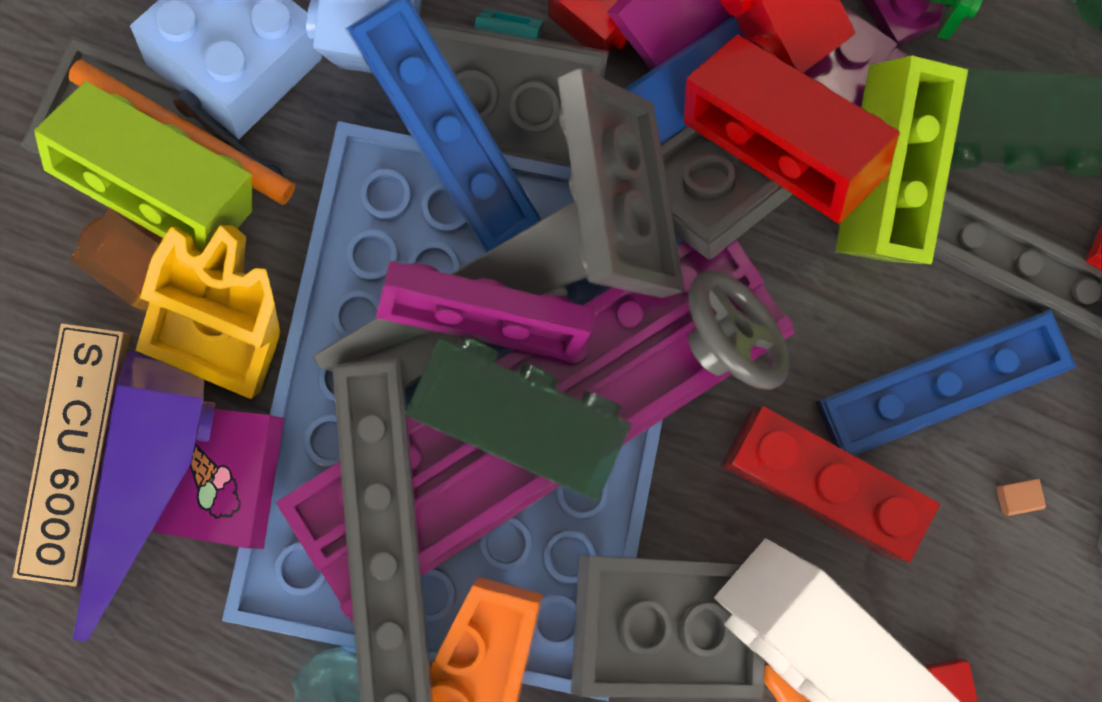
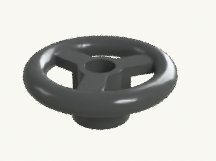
(725, 338)

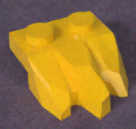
(209, 312)

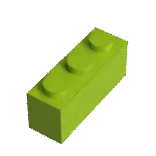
(142, 166)
(904, 212)

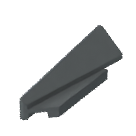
(532, 262)

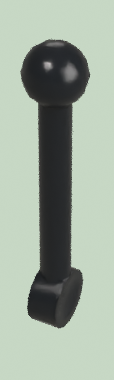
(191, 107)

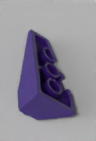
(146, 455)

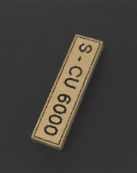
(70, 455)

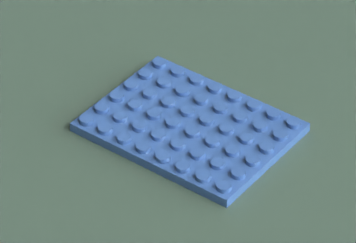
(380, 208)

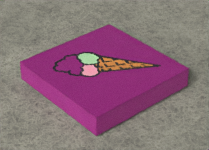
(228, 483)

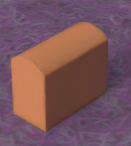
(1021, 497)

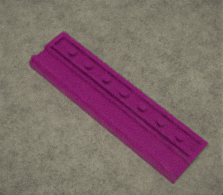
(461, 493)

